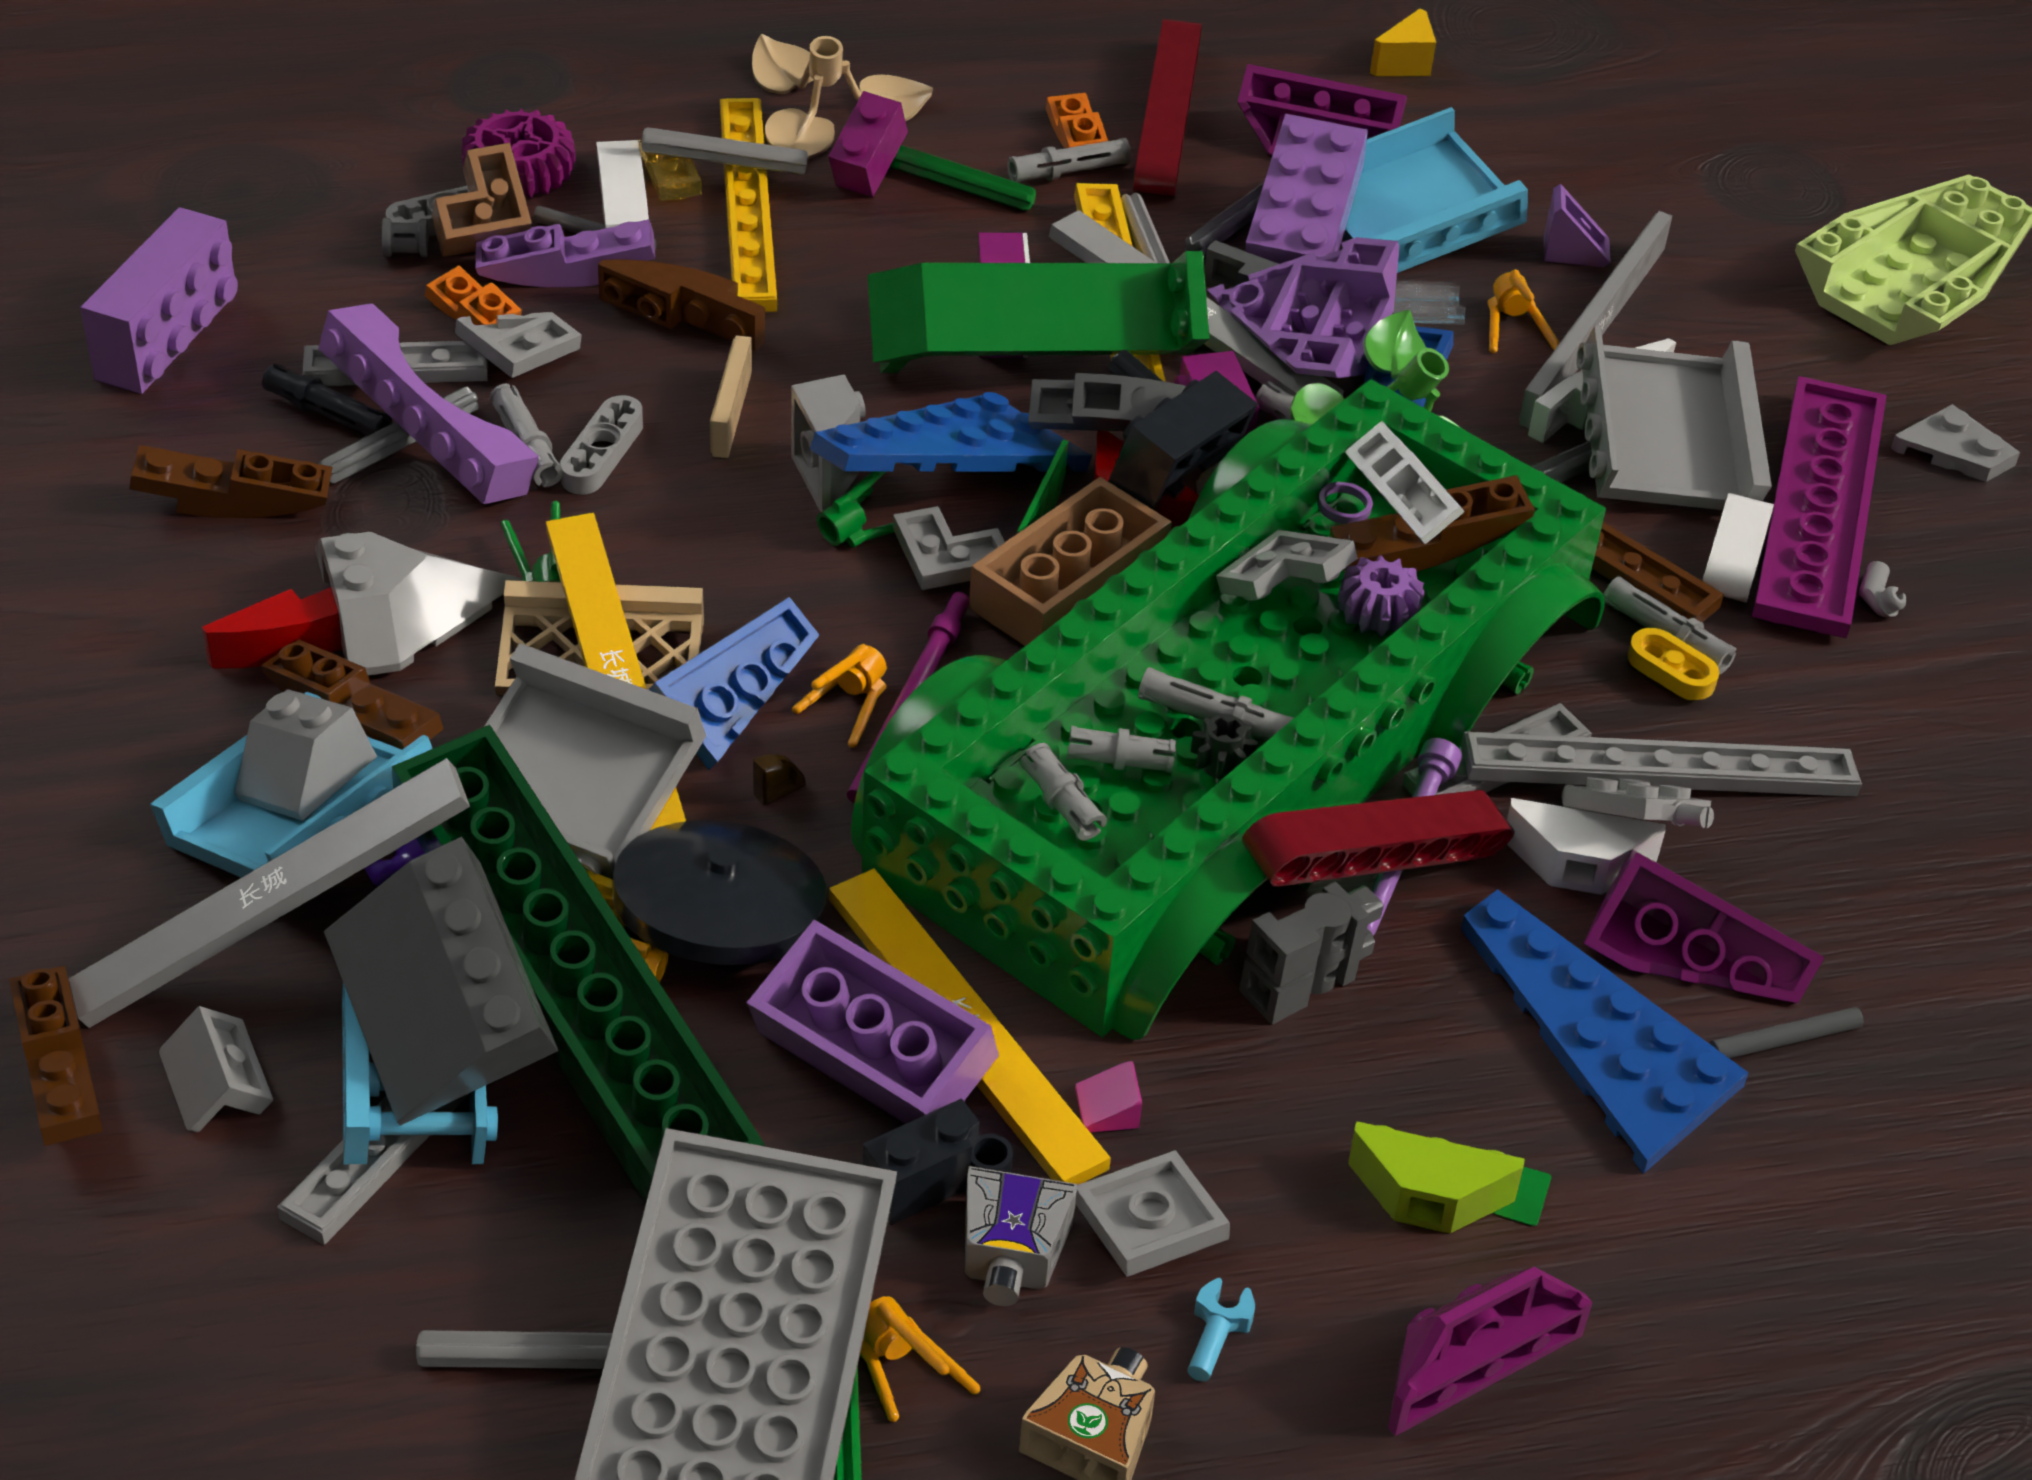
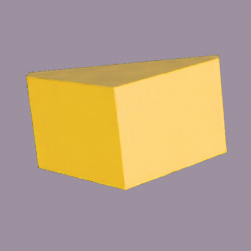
(1405, 48)

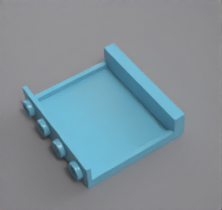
(1430, 192)
(214, 826)

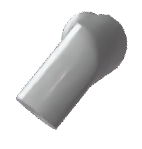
(1873, 591)

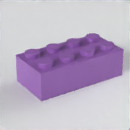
(1307, 190)
(159, 300)
(871, 1026)

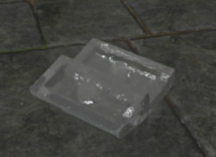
(1430, 302)

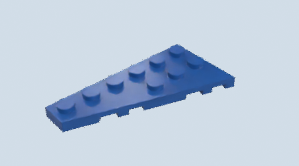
(969, 433)
(1613, 1042)

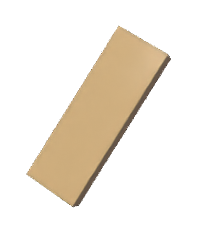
(730, 397)

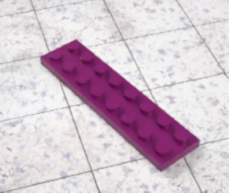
(1820, 508)

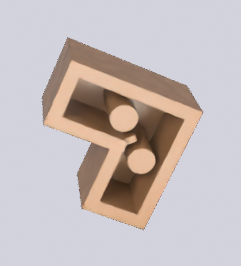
(489, 208)

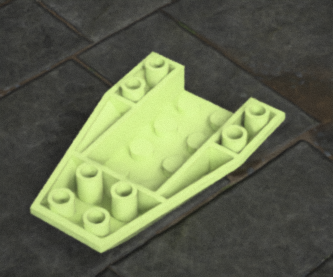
(1915, 257)

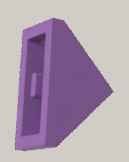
(1572, 234)

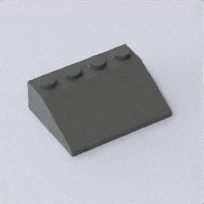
(438, 983)

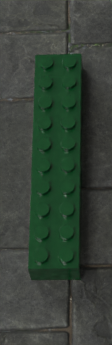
(601, 1001)

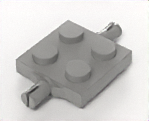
(1640, 801)

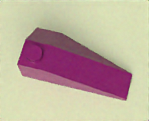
(1683, 932)

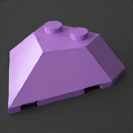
(1319, 307)

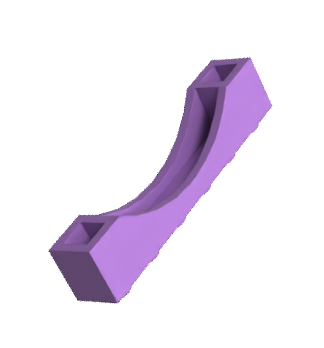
(477, 453)

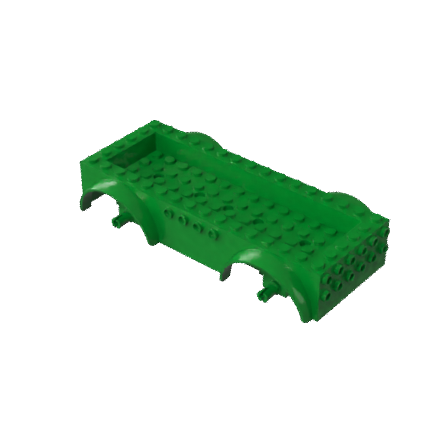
(1123, 914)

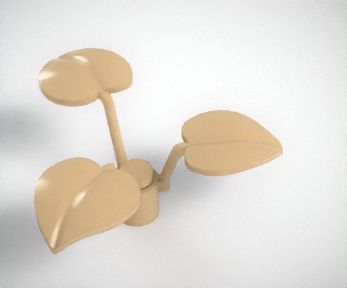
(783, 66)

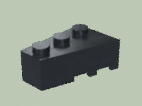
(1179, 437)

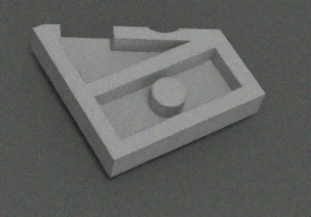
(520, 342)
(1958, 444)

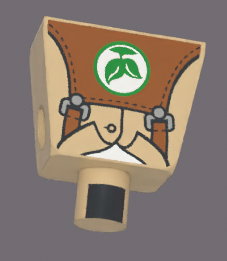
(1092, 1418)

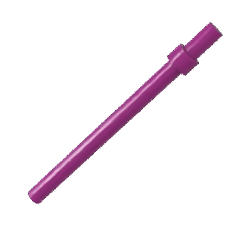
(941, 635)

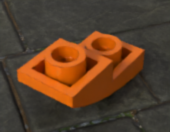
(1074, 120)
(463, 296)

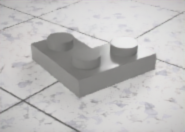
(937, 555)
(1284, 556)

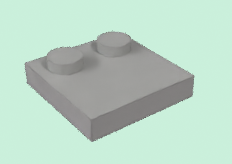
(1151, 1213)

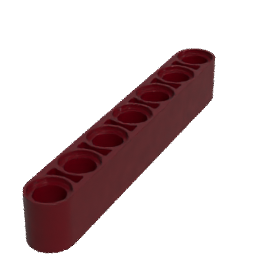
(1167, 108)
(1376, 837)

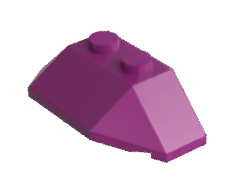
(1272, 93)
(1482, 1340)

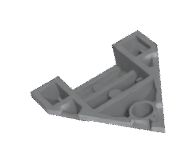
(400, 597)

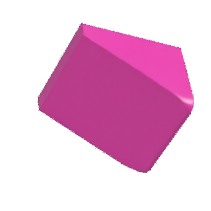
(1110, 1099)

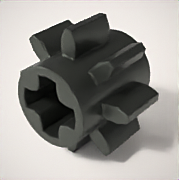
(1222, 745)

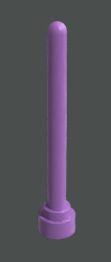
(1436, 765)

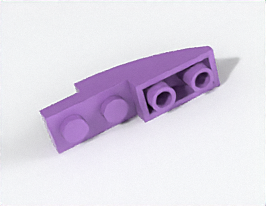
(551, 260)

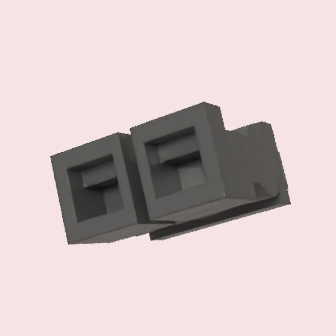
(1308, 950)

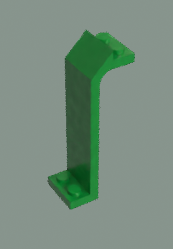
(1037, 309)

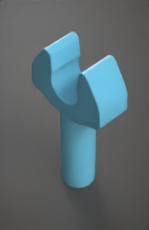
(1218, 1325)

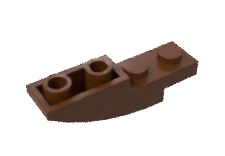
(680, 293)
(247, 488)
(1489, 513)
(338, 680)
(55, 1055)

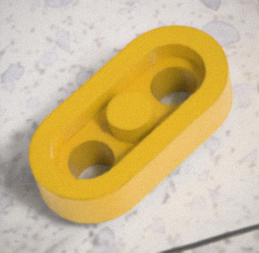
(1673, 663)

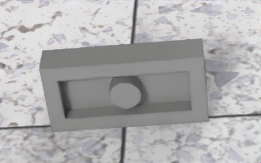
(213, 1066)

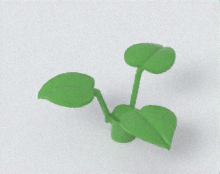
(1390, 348)

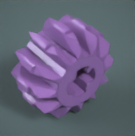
(1380, 595)

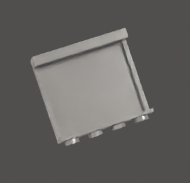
(1672, 424)
(594, 750)

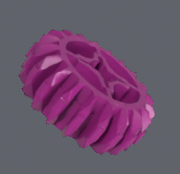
(539, 146)

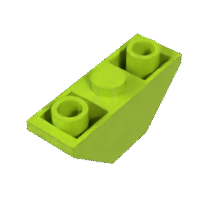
(1432, 1179)

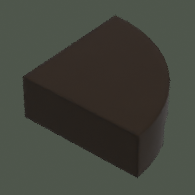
(775, 777)

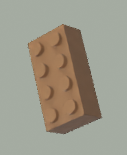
(1062, 559)

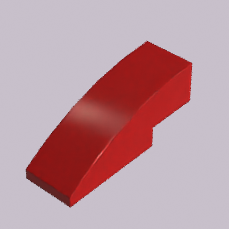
(263, 629)

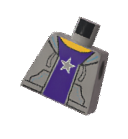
(1014, 1230)

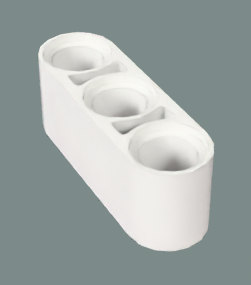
(1737, 546)

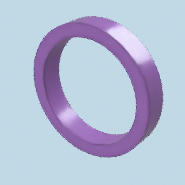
(1349, 488)

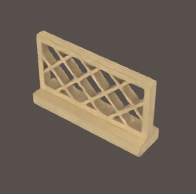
(646, 609)

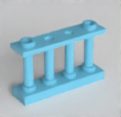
(367, 1122)

